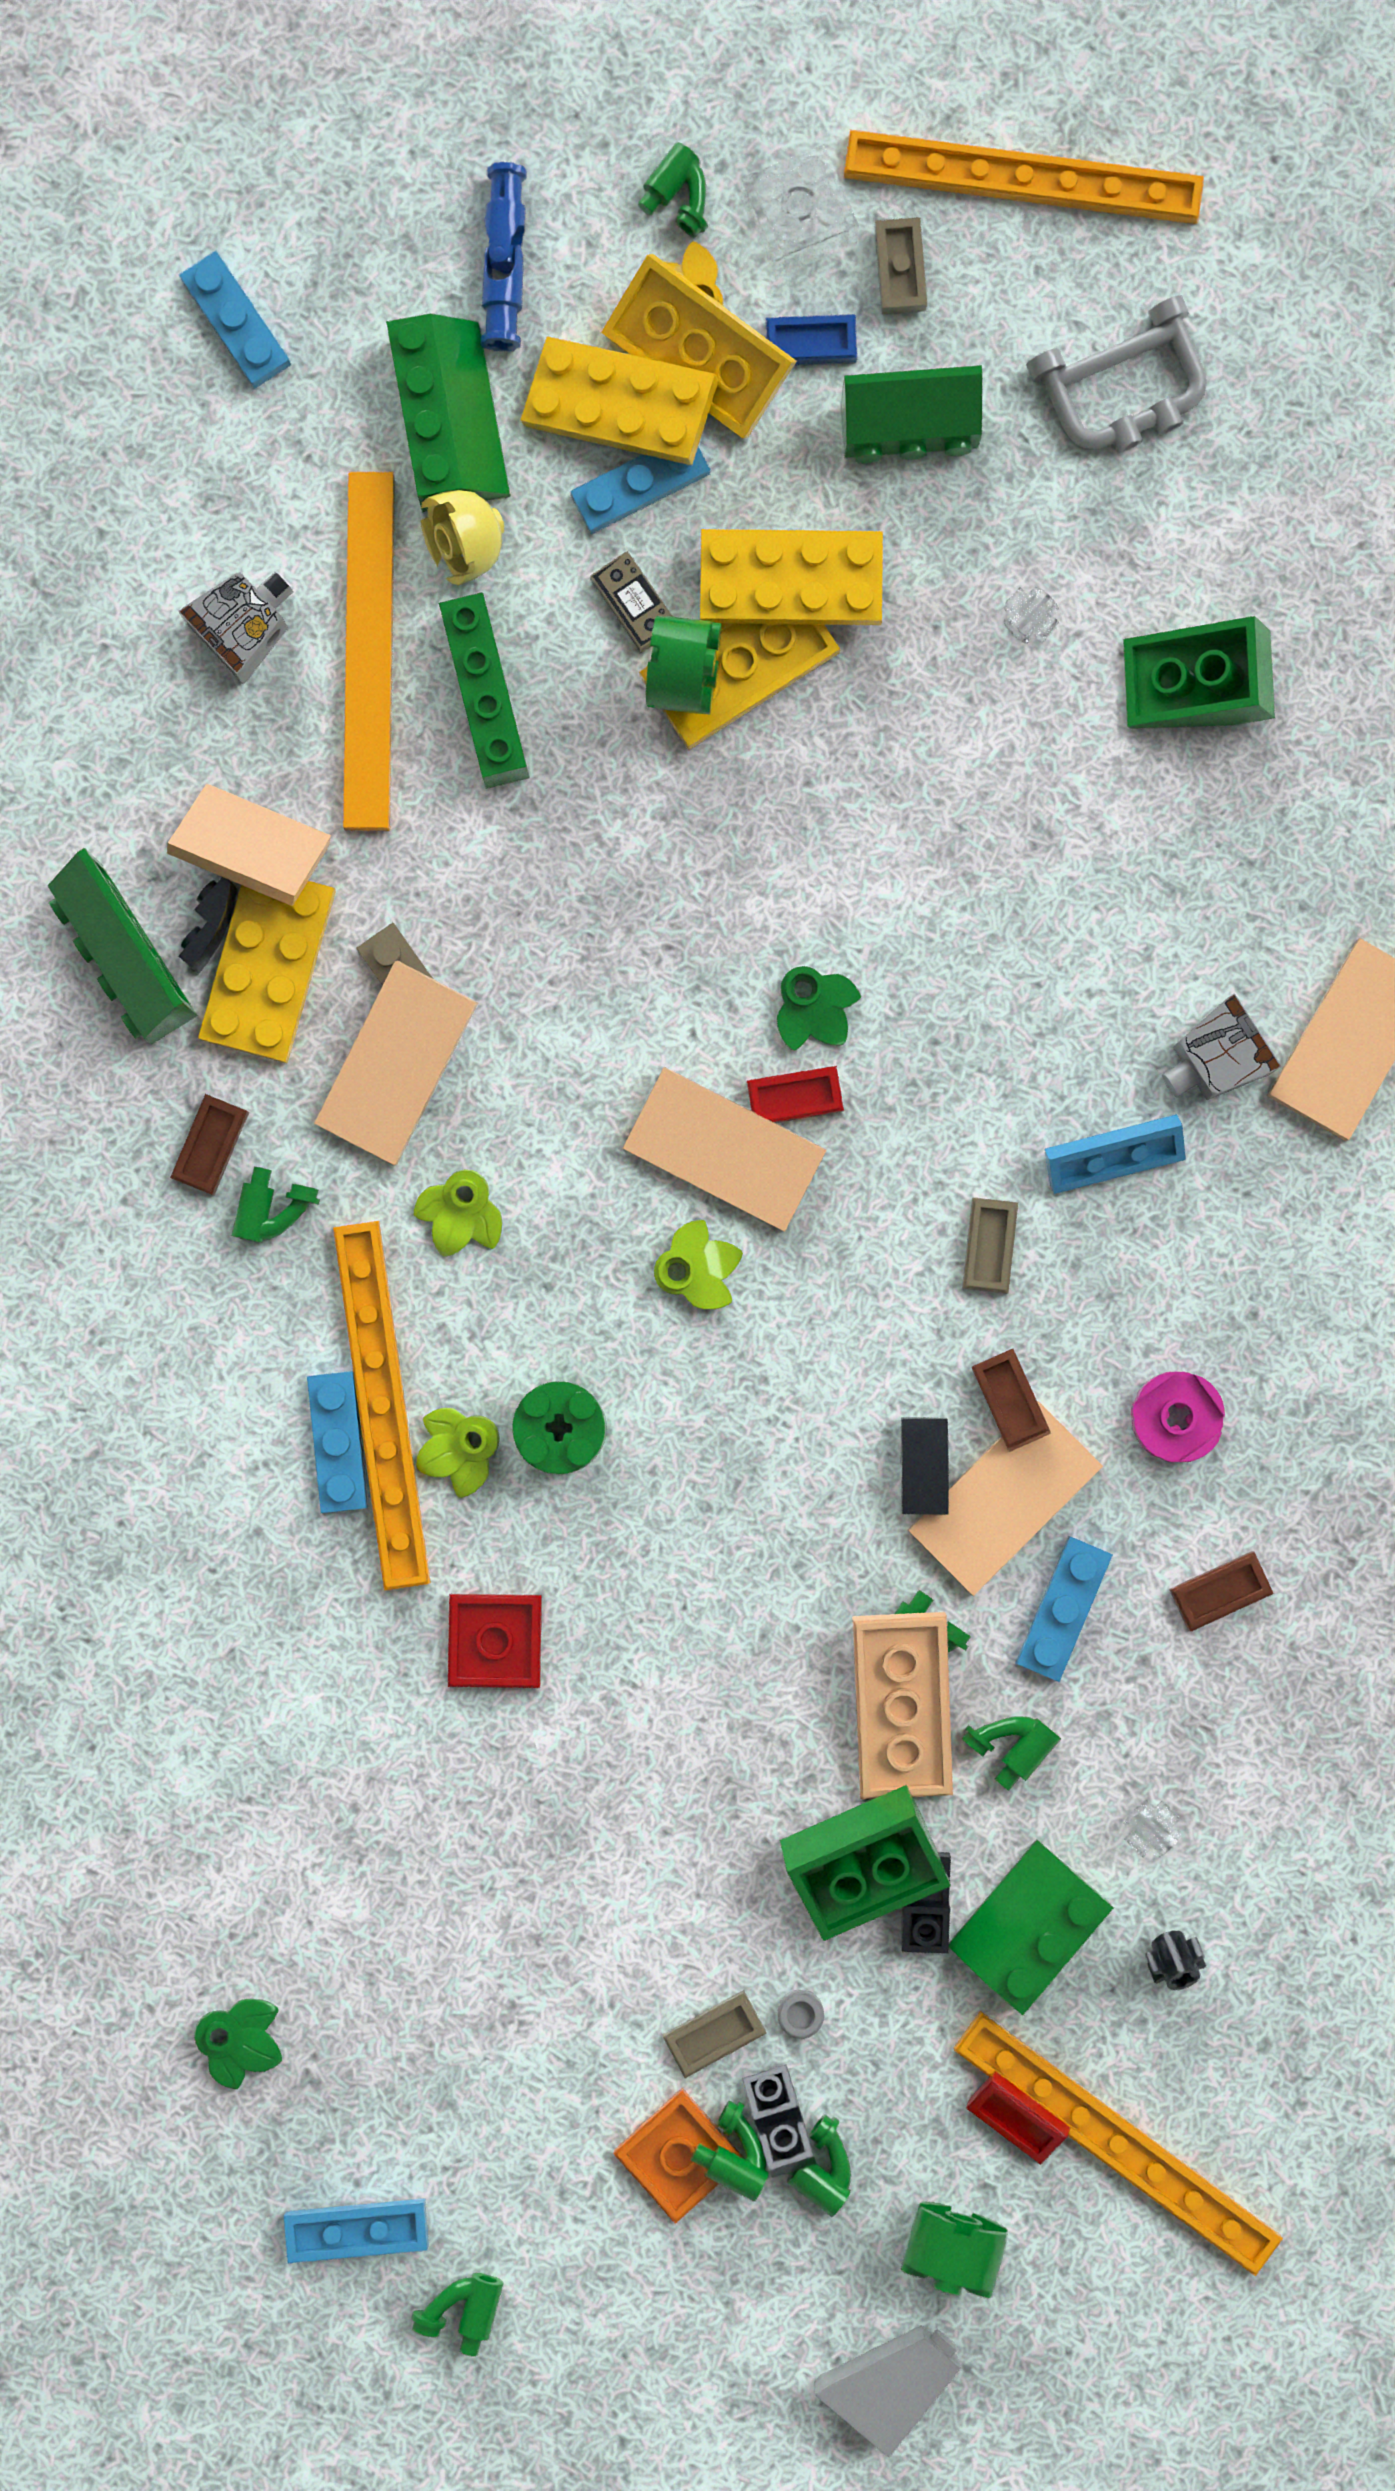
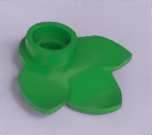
(820, 1012)
(245, 2044)

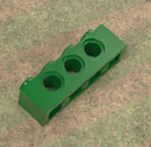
(484, 690)

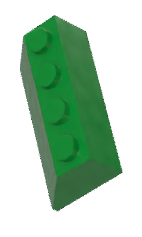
(447, 406)
(120, 949)

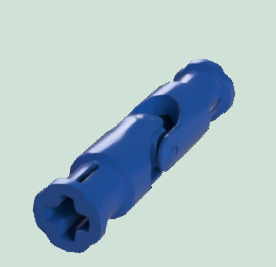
(505, 231)

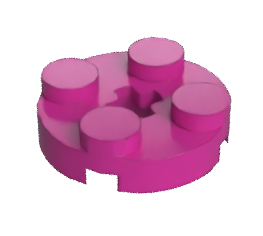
(1182, 1390)

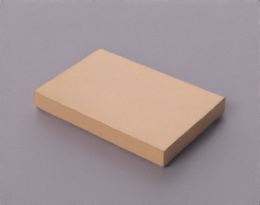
(249, 844)

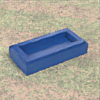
(815, 338)

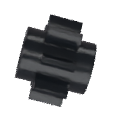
(1175, 1960)

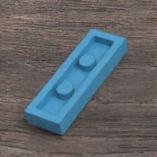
(235, 319)
(634, 488)
(1115, 1154)
(337, 1442)
(1064, 1608)
(356, 2230)

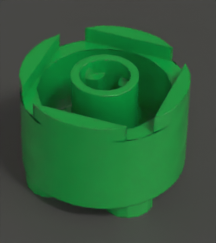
(683, 665)
(542, 1407)
(955, 2250)

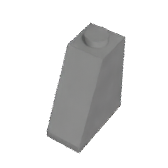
(891, 2385)

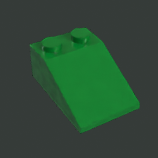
(1200, 676)

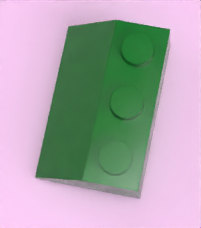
(912, 413)
(864, 1863)
(1030, 1927)

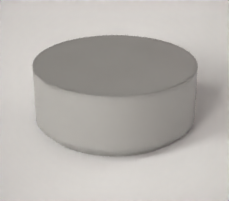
(800, 2014)

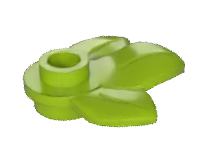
(460, 1220)
(704, 1263)
(453, 1454)

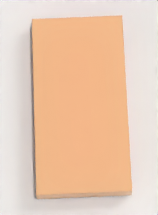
(1344, 1045)
(396, 1062)
(724, 1149)
(1005, 1503)
(903, 1704)

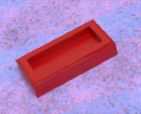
(796, 1095)
(1018, 2117)

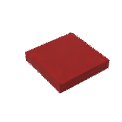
(494, 1640)

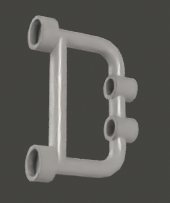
(1125, 432)

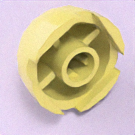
(464, 525)

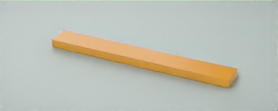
(1023, 177)
(369, 651)
(381, 1405)
(1122, 2145)

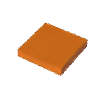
(662, 2151)

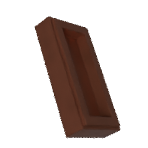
(209, 1144)
(1011, 1400)
(1221, 1591)

